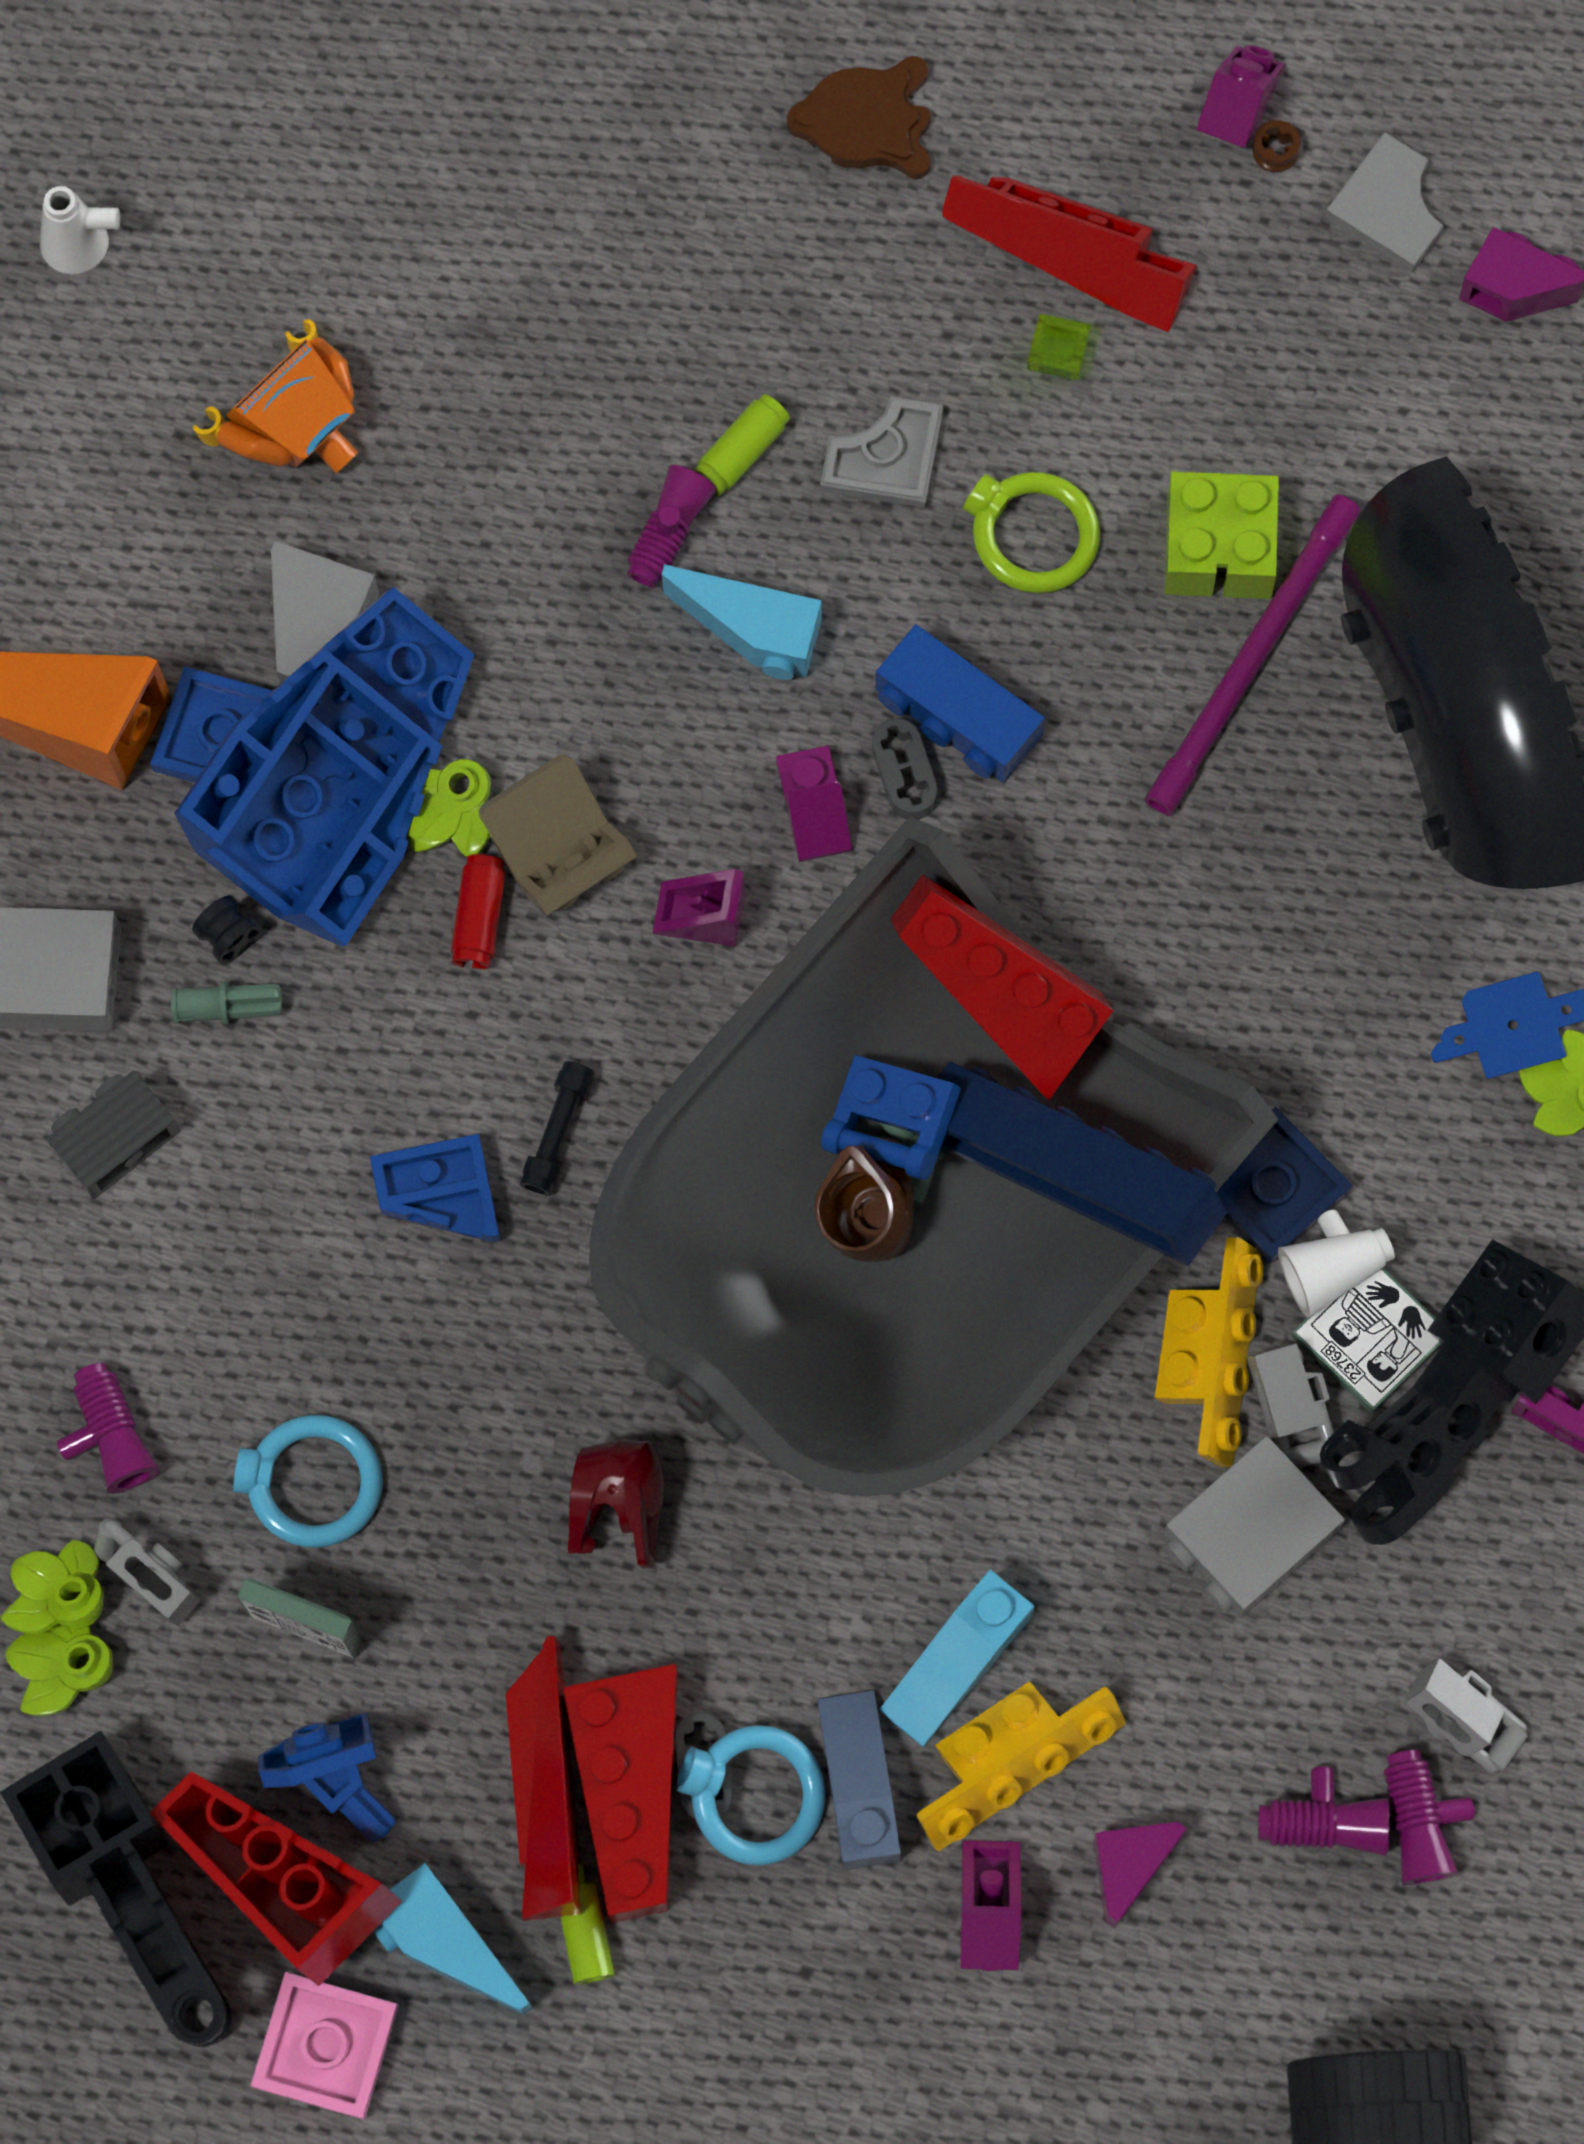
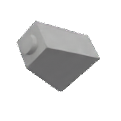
(313, 603)

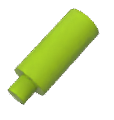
(587, 1937)

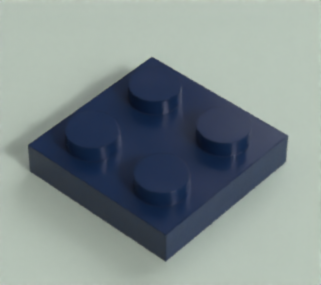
(1281, 1189)

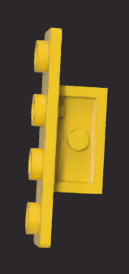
(1208, 1349)
(1010, 1753)

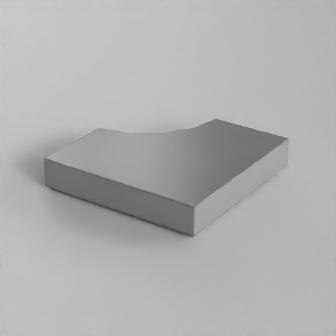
(1386, 205)
(888, 459)

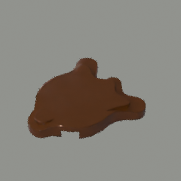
(866, 118)

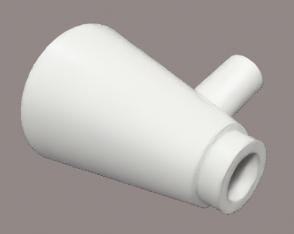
(73, 234)
(1333, 1265)

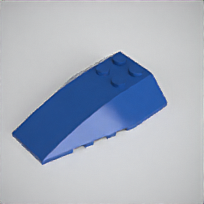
(330, 769)

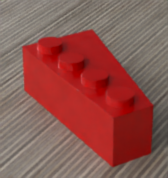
(1011, 989)
(626, 1768)
(288, 1887)

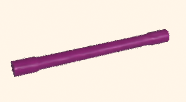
(1182, 767)

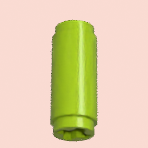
(743, 443)

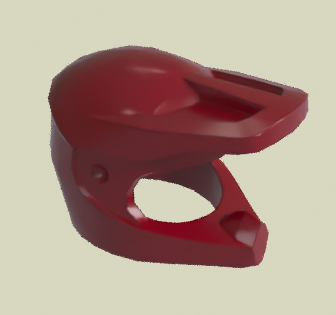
(629, 1480)

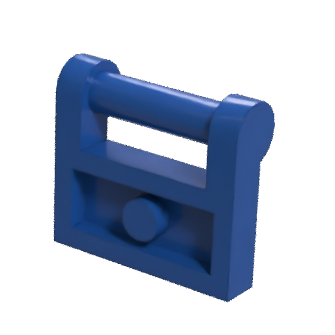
(898, 1100)

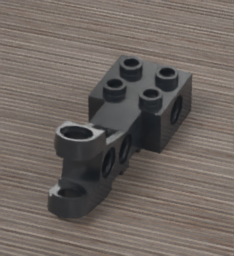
(1499, 1338)
(94, 1839)

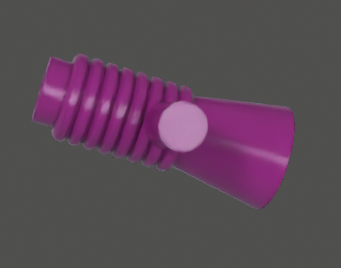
(666, 528)
(111, 1427)
(1418, 1818)
(1323, 1823)

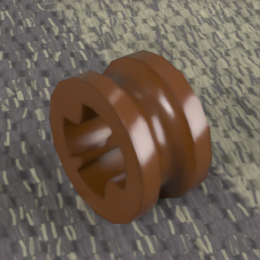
(1267, 157)

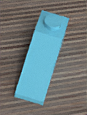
(758, 622)
(957, 1657)
(441, 1938)

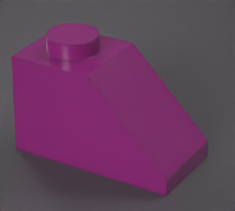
(990, 1905)

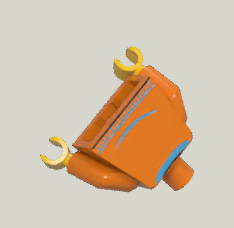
(292, 409)

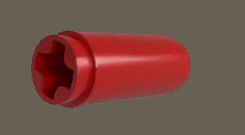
(478, 911)

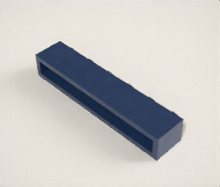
(1081, 1166)

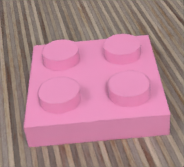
(324, 2046)

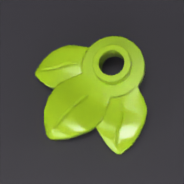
(449, 814)
(1559, 1089)
(49, 1590)
(51, 1663)

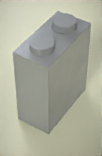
(58, 968)
(1251, 1528)

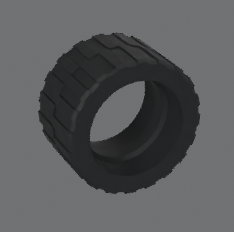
(1380, 2098)

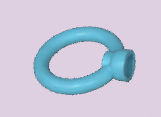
(255, 1474)
(703, 1774)

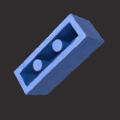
(958, 705)

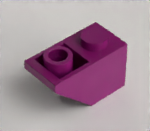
(1240, 94)
(1518, 279)

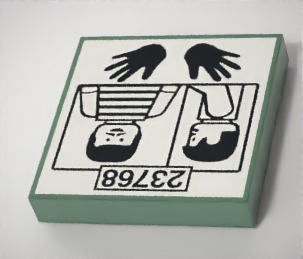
(1370, 1338)
(300, 1617)

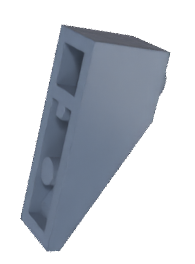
(859, 1780)

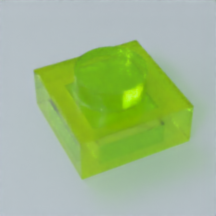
(1058, 347)

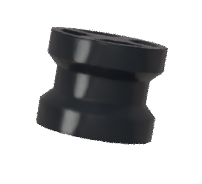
(226, 929)

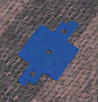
(1505, 1049)

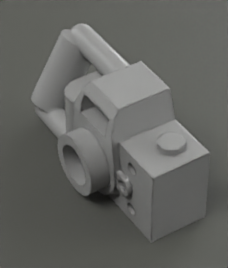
(1289, 1402)
(145, 1570)
(1466, 1715)

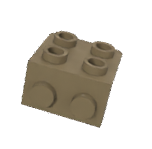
(554, 835)

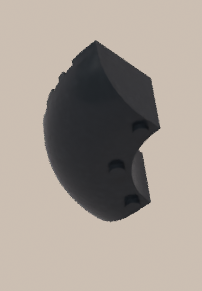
(1467, 682)

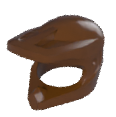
(867, 1206)

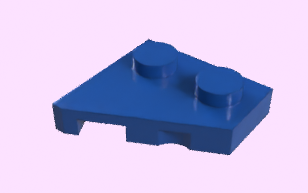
(438, 1187)

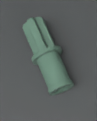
(225, 1002)

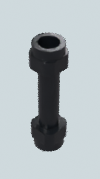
(572, 1085)

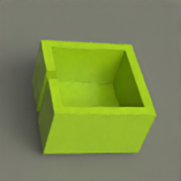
(1221, 524)

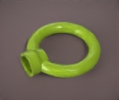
(989, 501)

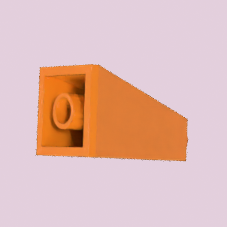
(83, 709)

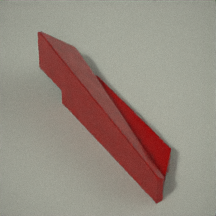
(1075, 244)
(544, 1787)

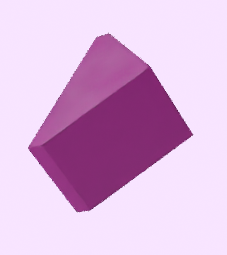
(702, 907)
(1129, 1861)

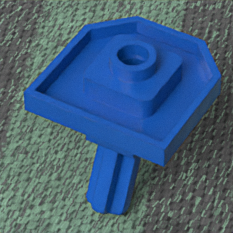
(328, 1766)

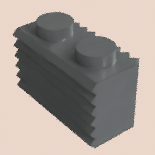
(112, 1133)

